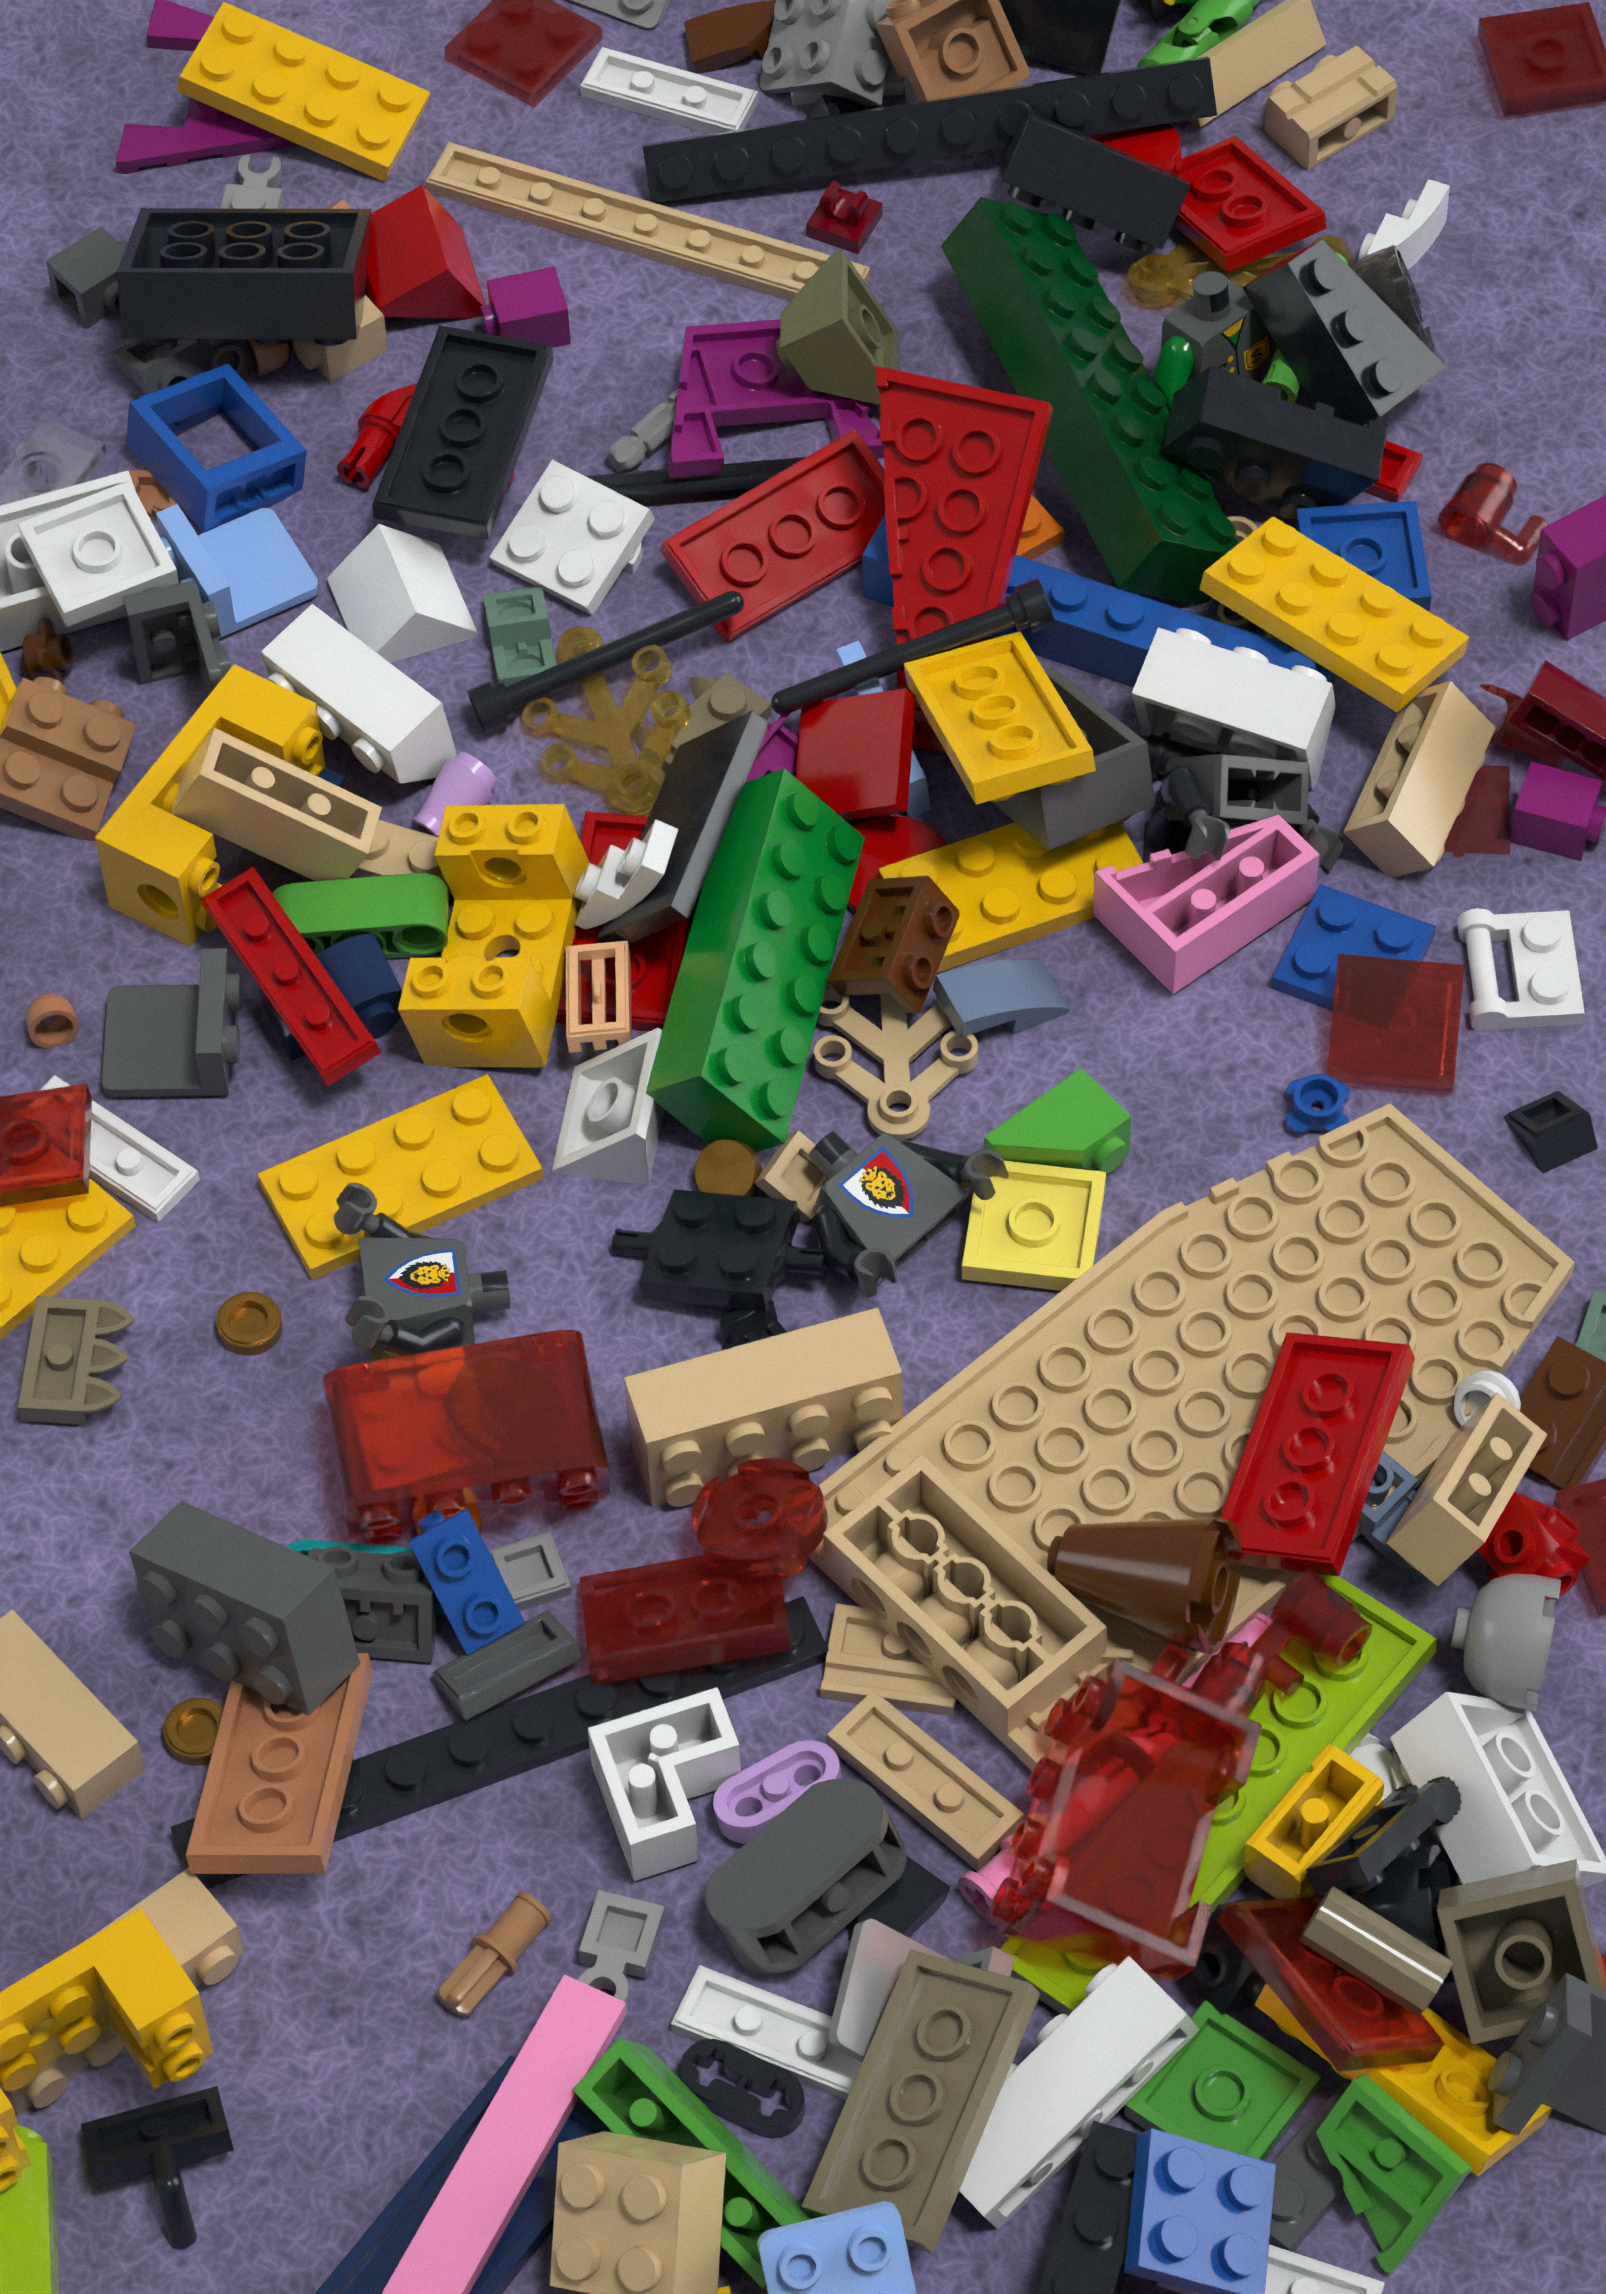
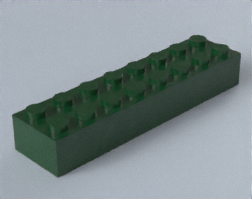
(1108, 418)

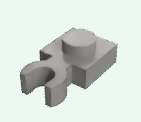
(256, 189)
(619, 1942)

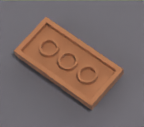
(277, 1782)

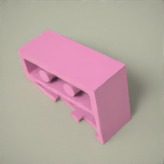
(1196, 912)

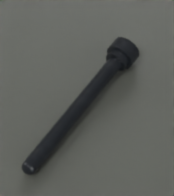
(1023, 610)
(498, 703)

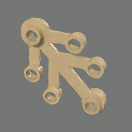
(895, 1049)

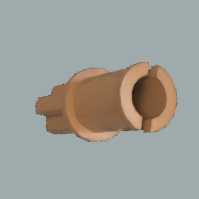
(494, 1954)

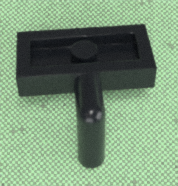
(156, 2143)

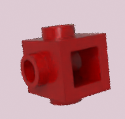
(1534, 1542)

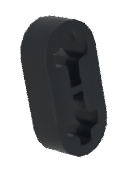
(749, 2074)

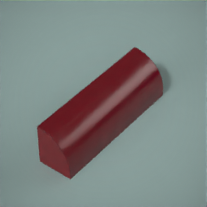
(1565, 717)

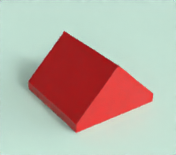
(420, 261)

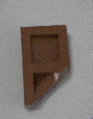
(729, 35)

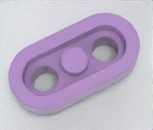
(771, 1787)

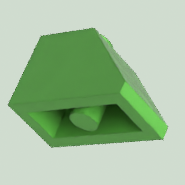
(1067, 1128)

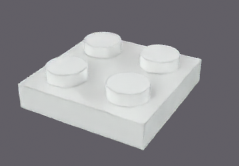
(572, 537)
(97, 552)

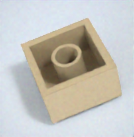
(637, 2216)

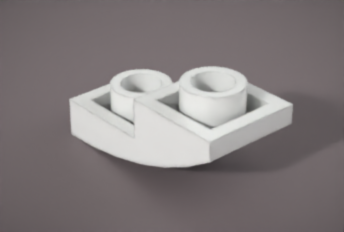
(1417, 227)
(623, 876)

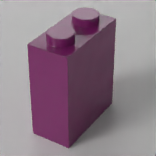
(1572, 571)

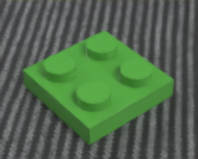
(1226, 2089)

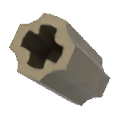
(1375, 1951)

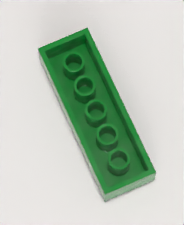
(756, 965)

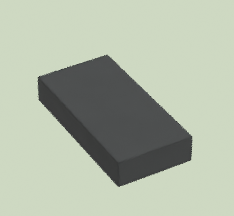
(507, 1665)

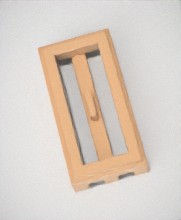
(600, 1030)

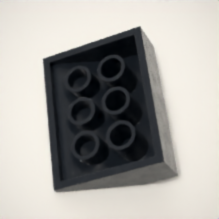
(244, 275)

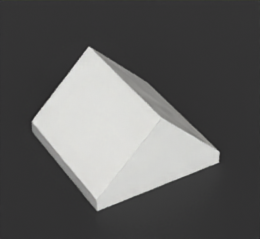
(400, 595)
(609, 1119)

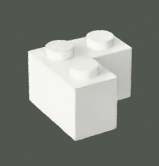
(651, 1768)

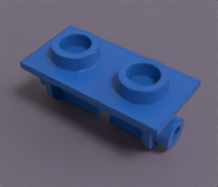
(465, 1579)

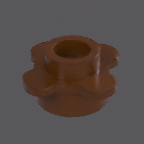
(47, 652)

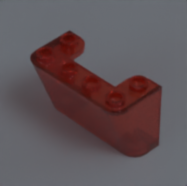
(465, 1431)
(1123, 1821)

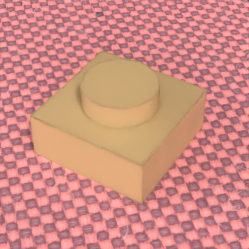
(793, 1176)

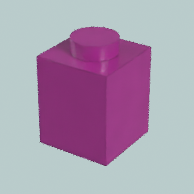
(527, 308)
(1558, 812)

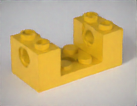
(164, 865)
(511, 890)
(113, 1980)

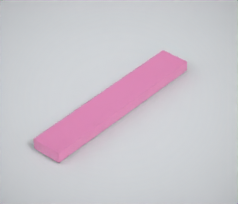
(509, 2143)

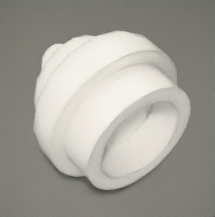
(1479, 1389)

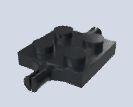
(720, 1250)

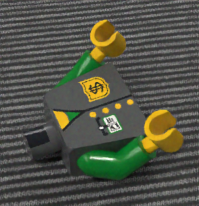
(1212, 330)

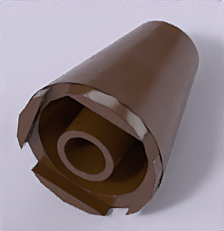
(1154, 1574)

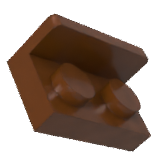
(895, 941)

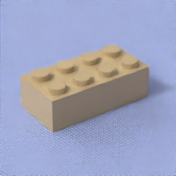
(770, 1398)

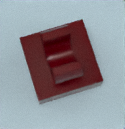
(844, 218)

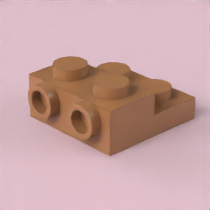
(952, 46)
(60, 756)

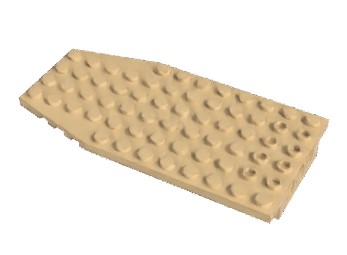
(1143, 1394)

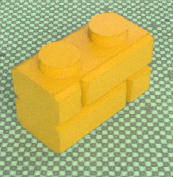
(1310, 1821)

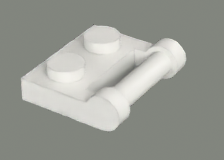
(1541, 966)

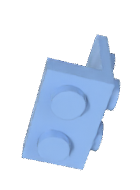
(240, 566)
(839, 2254)

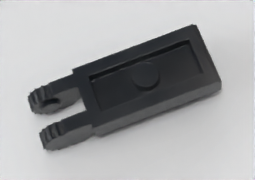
(1384, 1835)

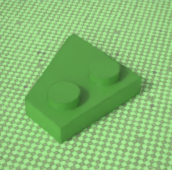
(1389, 2167)

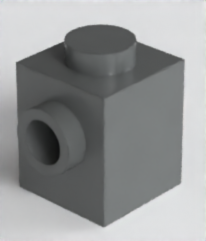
(86, 276)

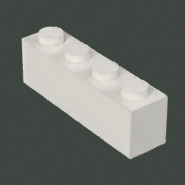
(1077, 2074)

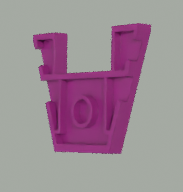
(205, 128)
(737, 379)

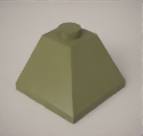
(838, 333)

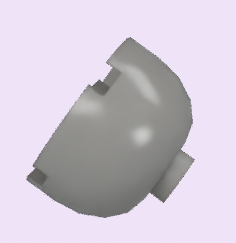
(1508, 1638)

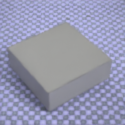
(532, 1571)

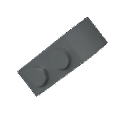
(806, 1875)

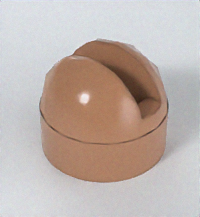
(269, 357)
(60, 1021)

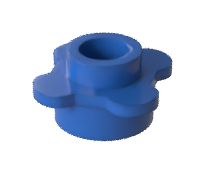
(1316, 1090)

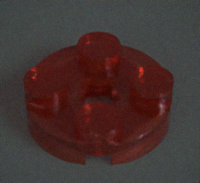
(764, 1548)

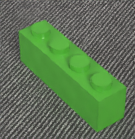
(647, 2100)

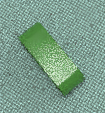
(401, 910)

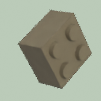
(1516, 1942)

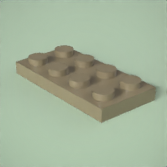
(923, 2094)

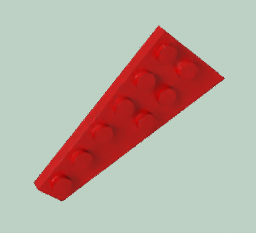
(954, 501)

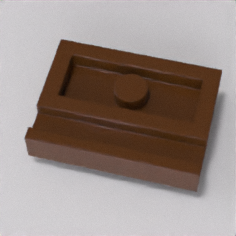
(1570, 1406)

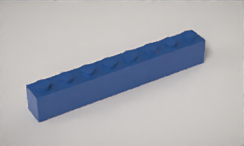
(1095, 623)

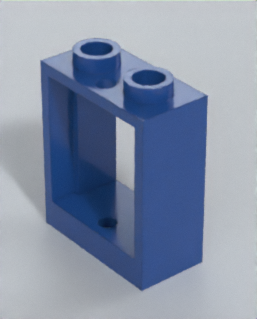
(215, 494)

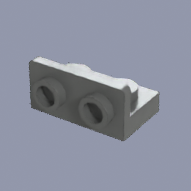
(168, 364)
(385, 1602)

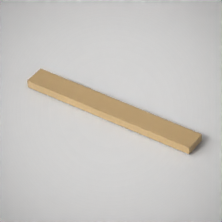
(625, 222)

